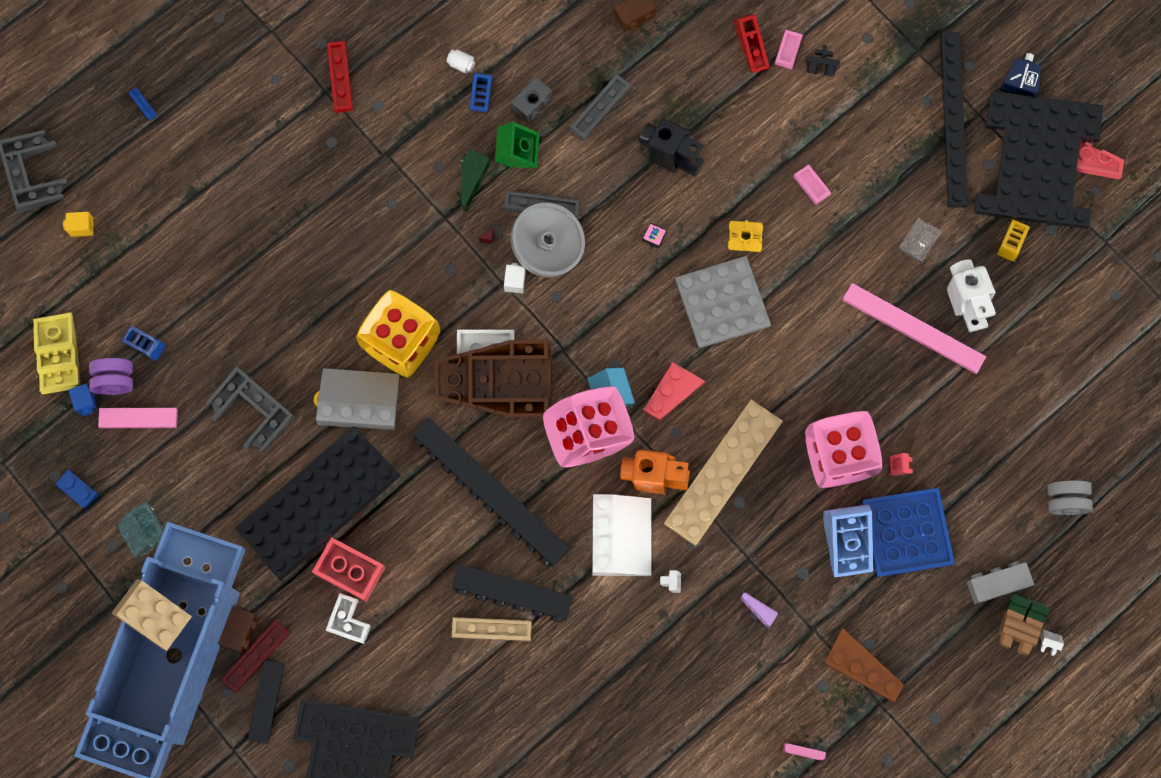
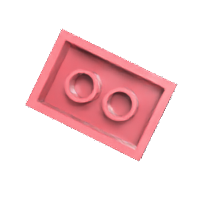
(348, 569)

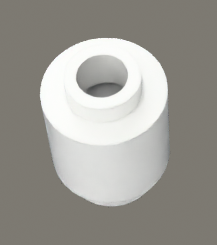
(461, 61)

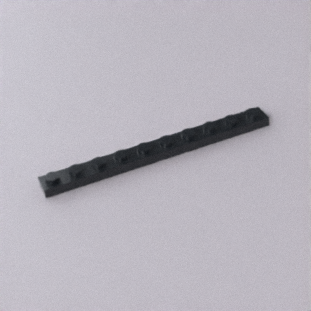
(953, 120)

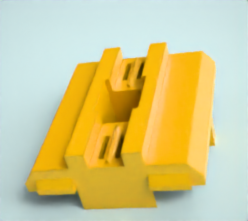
(745, 228)

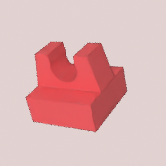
(900, 464)

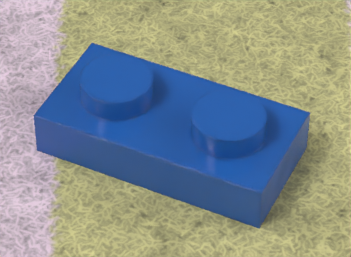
(77, 489)

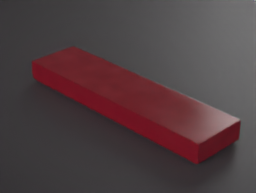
(255, 656)

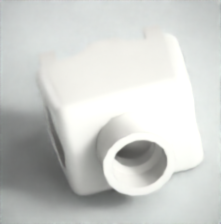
(970, 293)

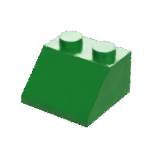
(517, 146)

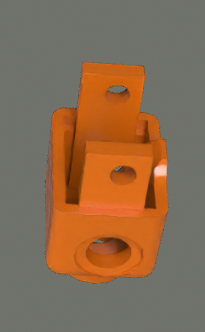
(663, 472)

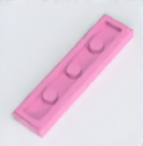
(138, 417)

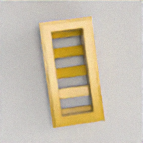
(1010, 251)

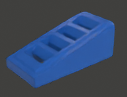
(481, 77)
(153, 349)

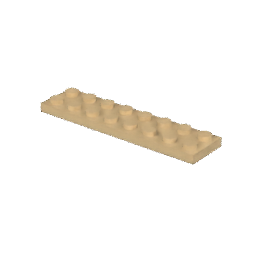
(723, 472)

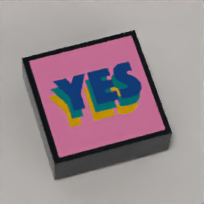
(654, 235)

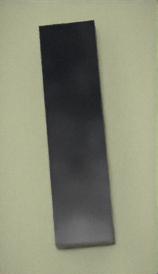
(266, 702)

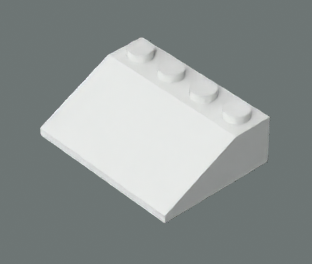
(621, 535)

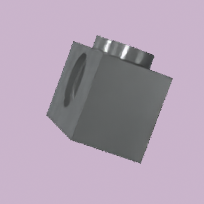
(534, 90)

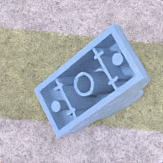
(849, 539)

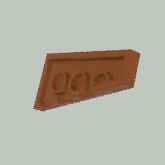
(858, 664)

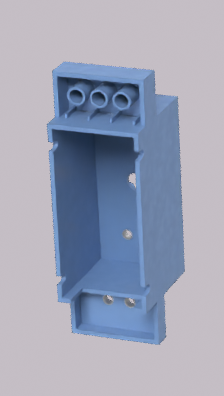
(141, 696)

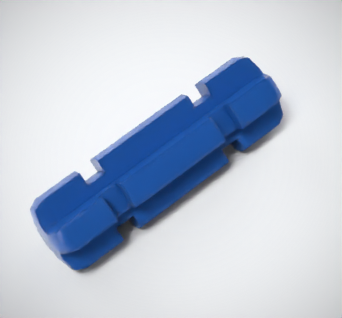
(142, 103)

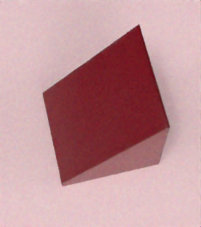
(487, 237)

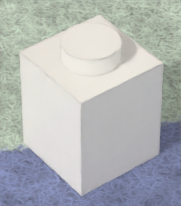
(514, 278)

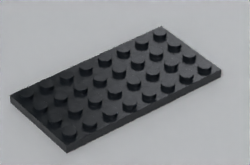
(317, 503)

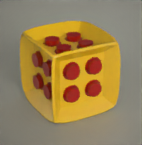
(398, 333)

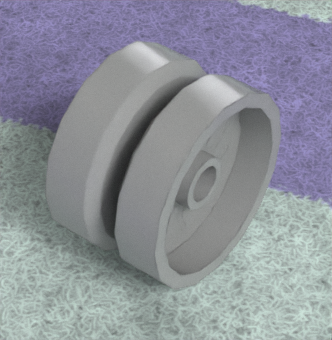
(1070, 497)

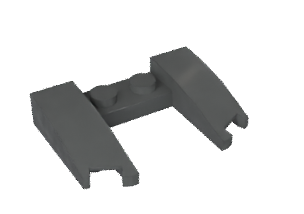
(24, 195)
(241, 384)

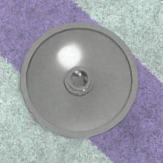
(547, 240)

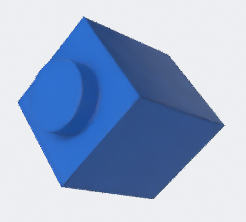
(83, 400)

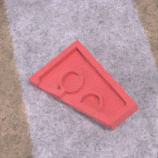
(671, 391)

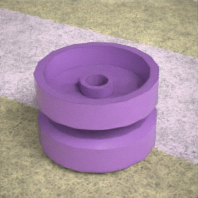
(110, 376)

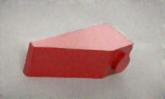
(751, 42)

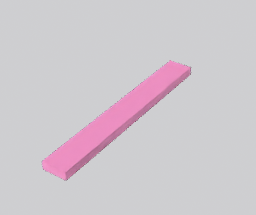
(914, 328)

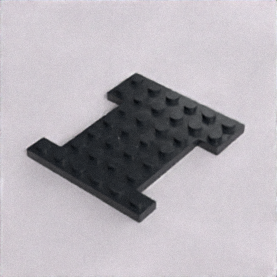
(1039, 158)
(353, 740)

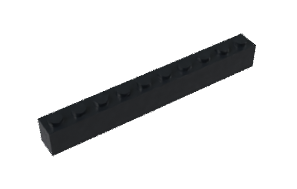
(491, 492)

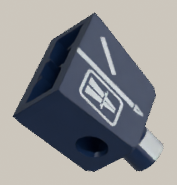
(1023, 77)

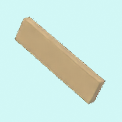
(491, 629)

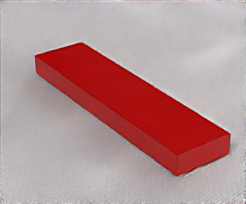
(339, 76)

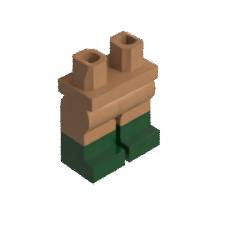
(1022, 623)

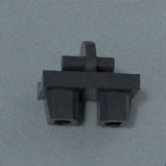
(830, 64)

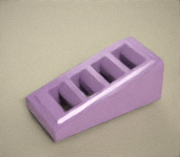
(762, 611)

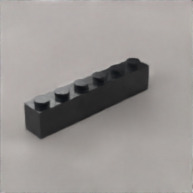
(512, 592)

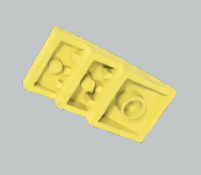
(56, 353)

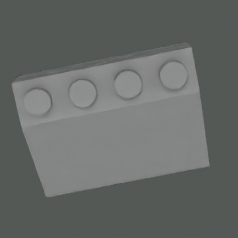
(358, 399)

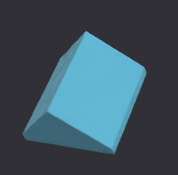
(616, 378)

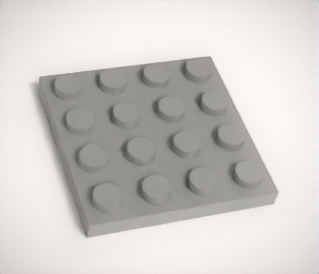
(722, 302)

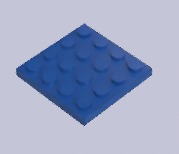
(909, 533)

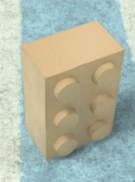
(151, 614)

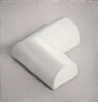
(342, 622)

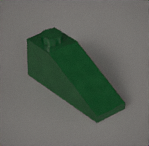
(472, 173)

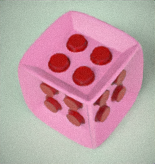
(588, 426)
(843, 449)

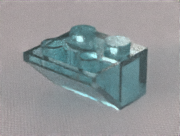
(141, 529)

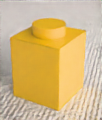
(78, 224)

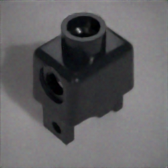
(670, 147)

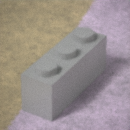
(1000, 582)

